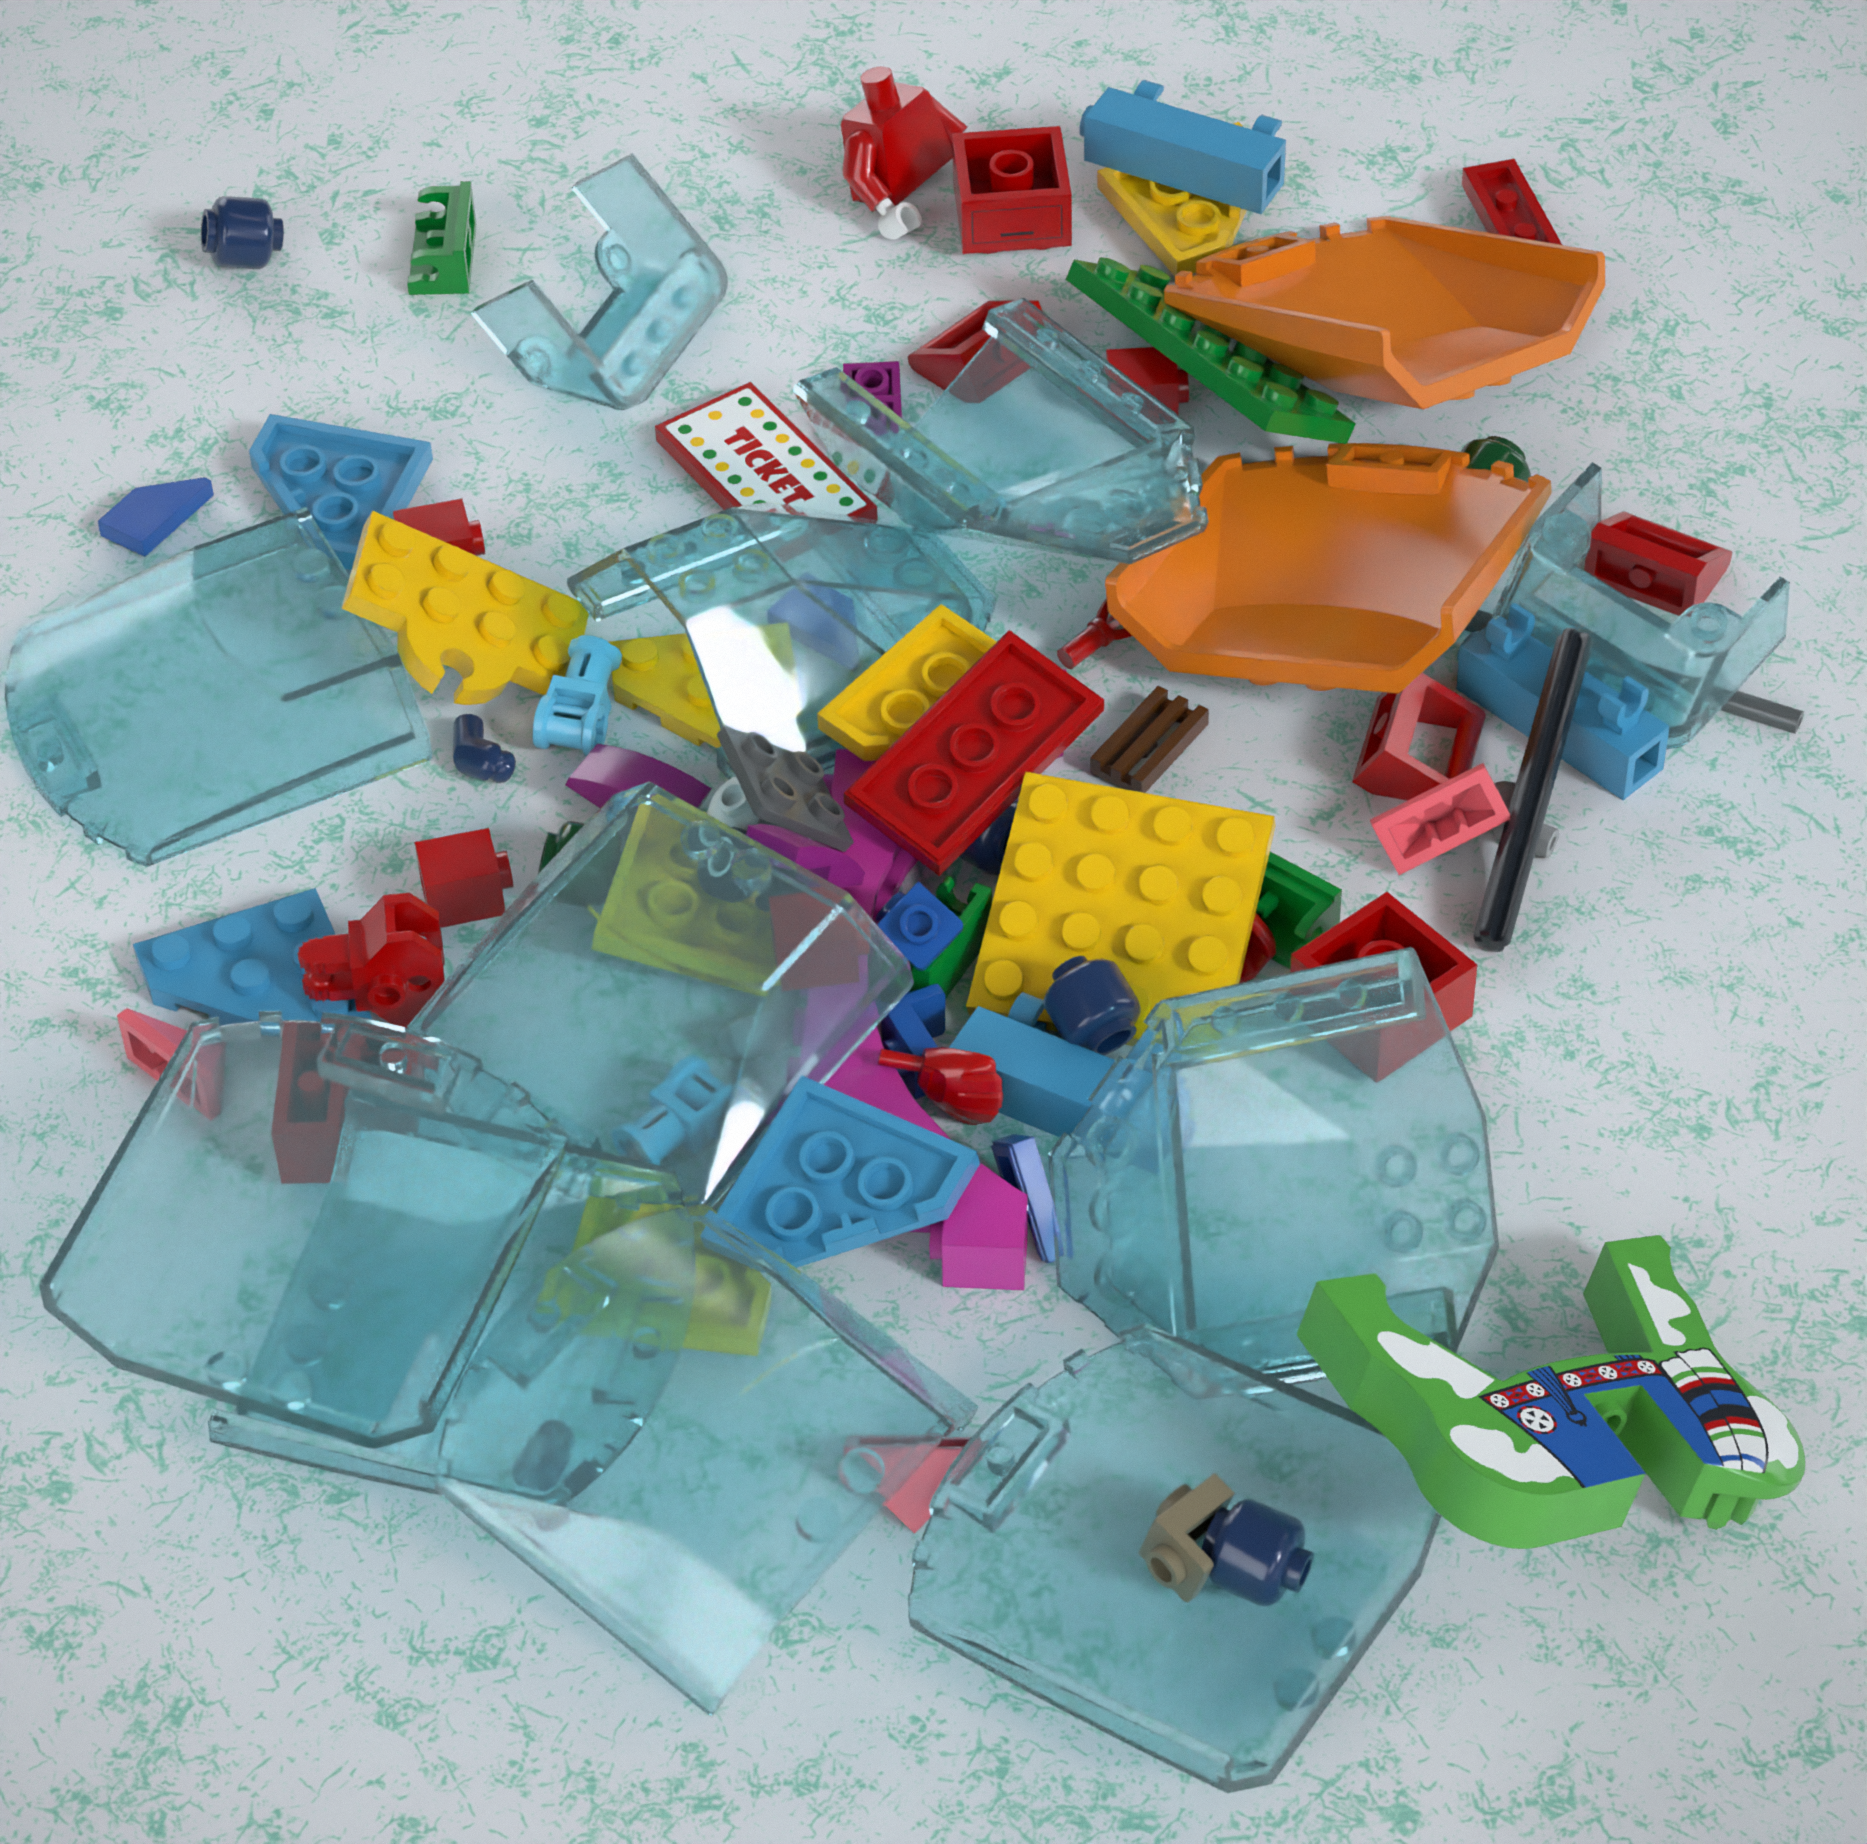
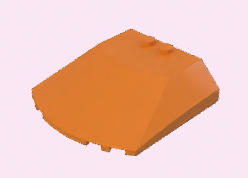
(1399, 307)
(1329, 566)

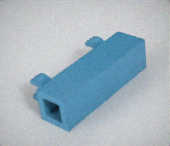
(1185, 147)
(1609, 732)
(1041, 1075)

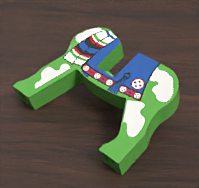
(1542, 1449)

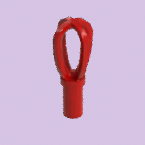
(1097, 634)

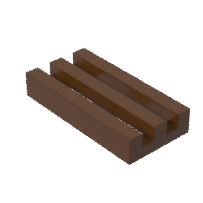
(1140, 736)

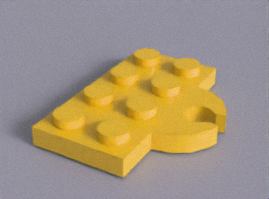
(460, 613)

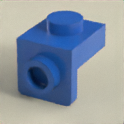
(919, 925)
(913, 1026)

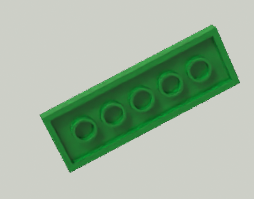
(1241, 376)

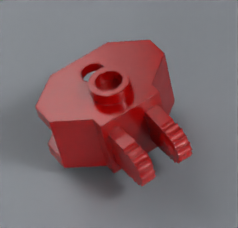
(380, 960)

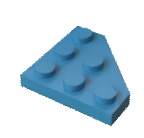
(337, 474)
(241, 963)
(843, 1177)

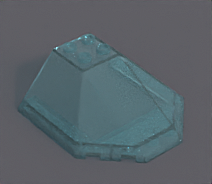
(1023, 448)
(785, 607)
(1275, 1148)

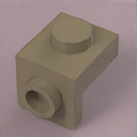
(1173, 1538)

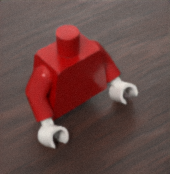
(894, 146)

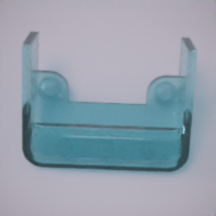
(660, 298)
(1684, 664)

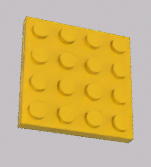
(1123, 880)

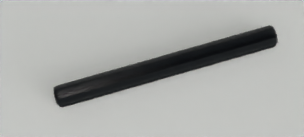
(1533, 790)

